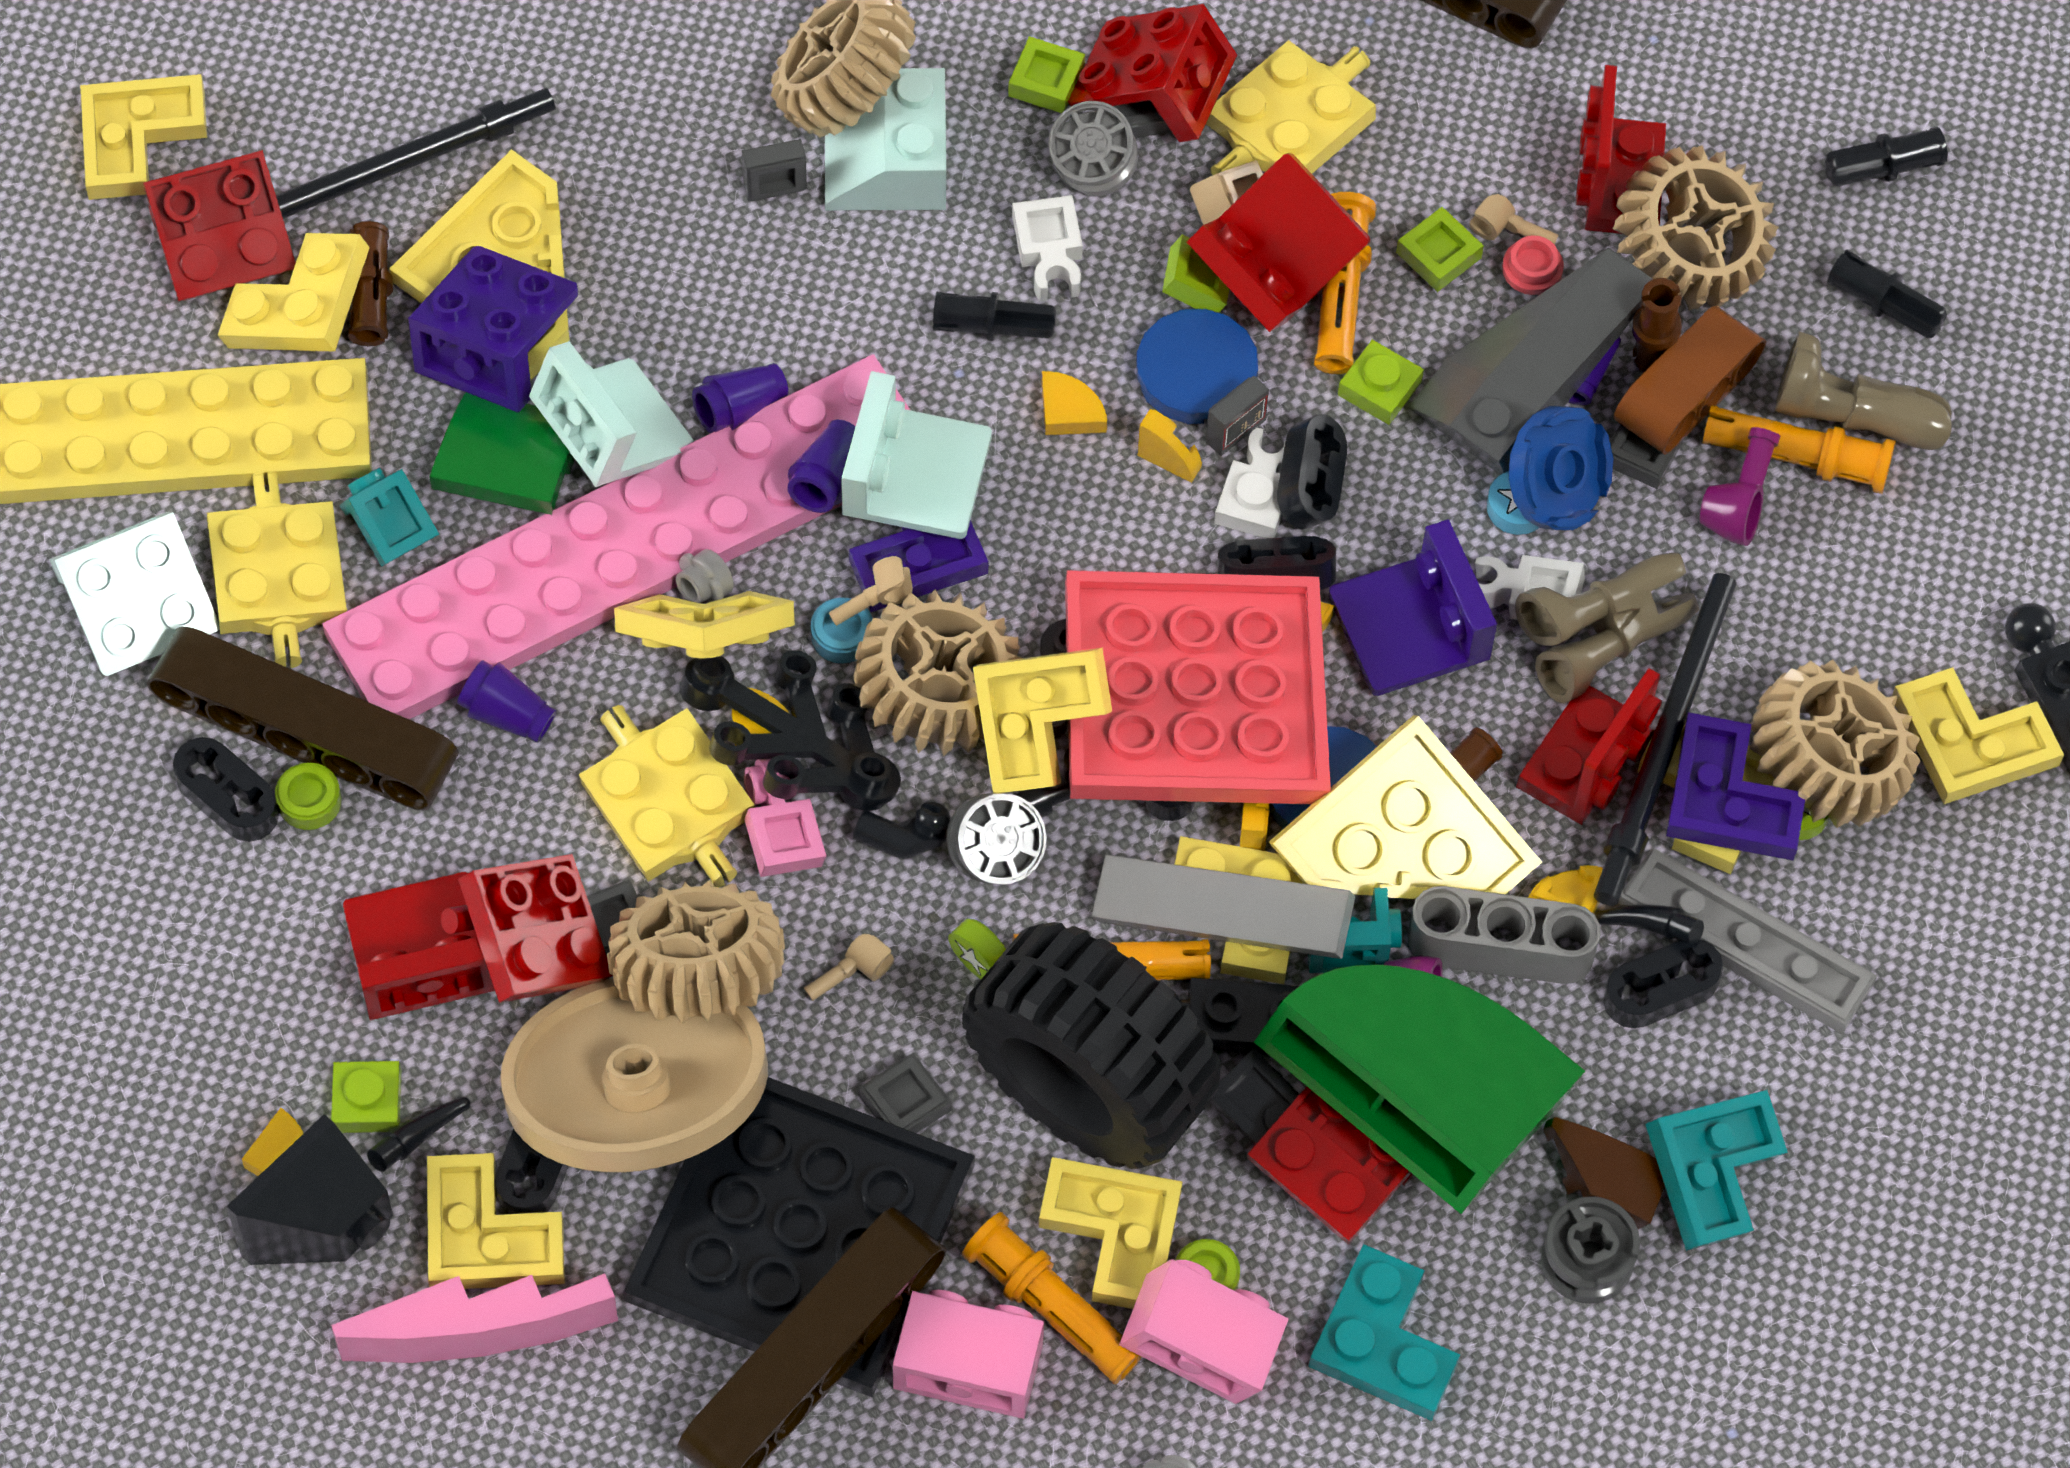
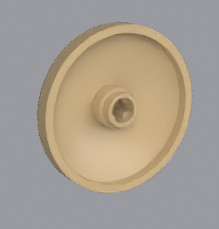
(629, 1090)

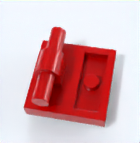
(220, 226)
(531, 927)
(1328, 1165)

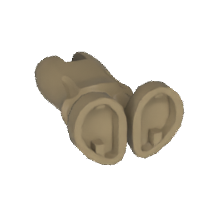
(1869, 404)
(1619, 612)

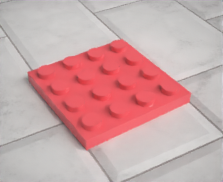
(1206, 687)

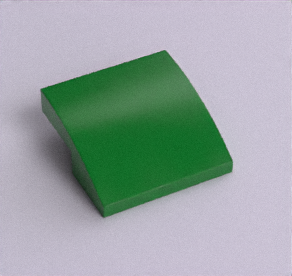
(501, 456)

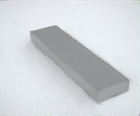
(1224, 906)
(1756, 942)

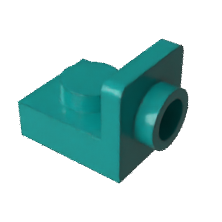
(389, 514)
(1366, 940)

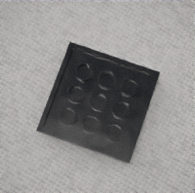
(779, 1208)

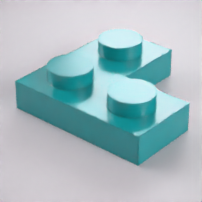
(1699, 1159)
(1366, 1341)

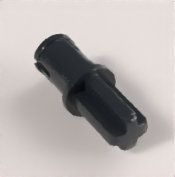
(1886, 157)
(1886, 294)
(992, 316)

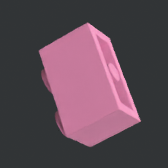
(1204, 1330)
(968, 1353)

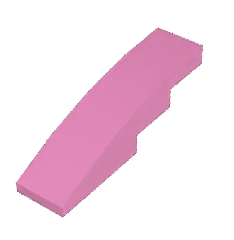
(449, 1326)

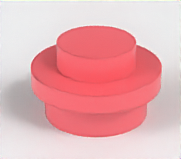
(1532, 265)

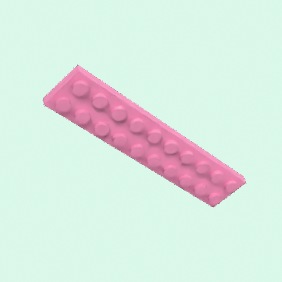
(589, 555)

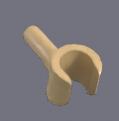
(1498, 213)
(891, 585)
(864, 954)

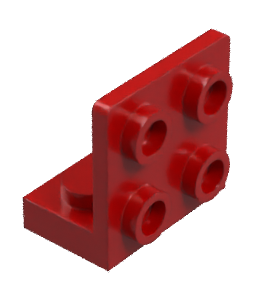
(1162, 57)
(1612, 154)
(1280, 242)
(1587, 748)
(405, 952)

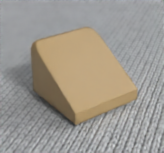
(1221, 190)

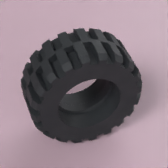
(1091, 1045)

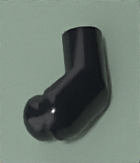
(907, 838)

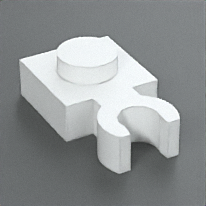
(1050, 239)
(1251, 492)
(1533, 572)

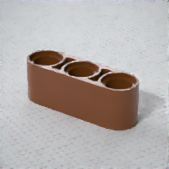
(1689, 379)

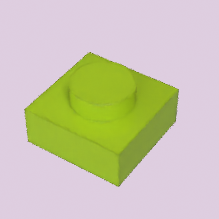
(1046, 74)
(1439, 249)
(1192, 279)
(1380, 382)
(366, 1096)

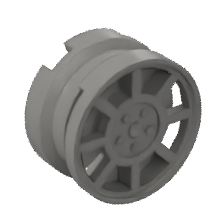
(1093, 149)

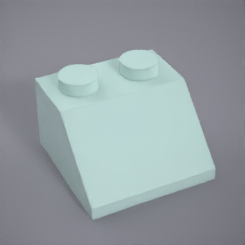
(894, 152)

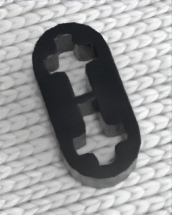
(1312, 471)
(1281, 557)
(217, 799)
(1668, 996)
(515, 1167)

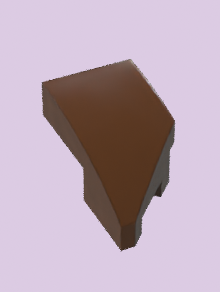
(1607, 1169)

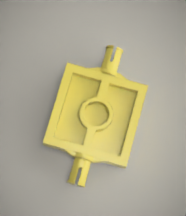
(1292, 108)
(276, 567)
(667, 795)

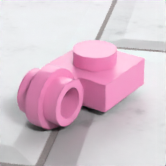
(780, 832)

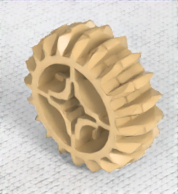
(842, 63)
(1704, 197)
(938, 649)
(1846, 730)
(696, 951)

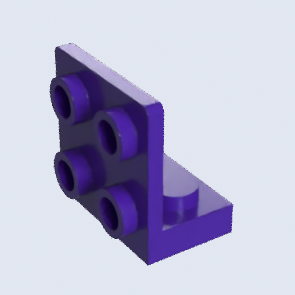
(483, 324)
(1416, 615)

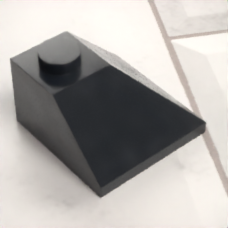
(311, 1203)

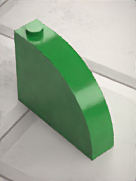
(1422, 1070)

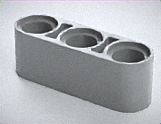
(1530, 919)

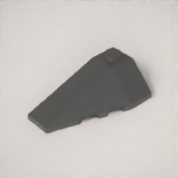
(1531, 358)

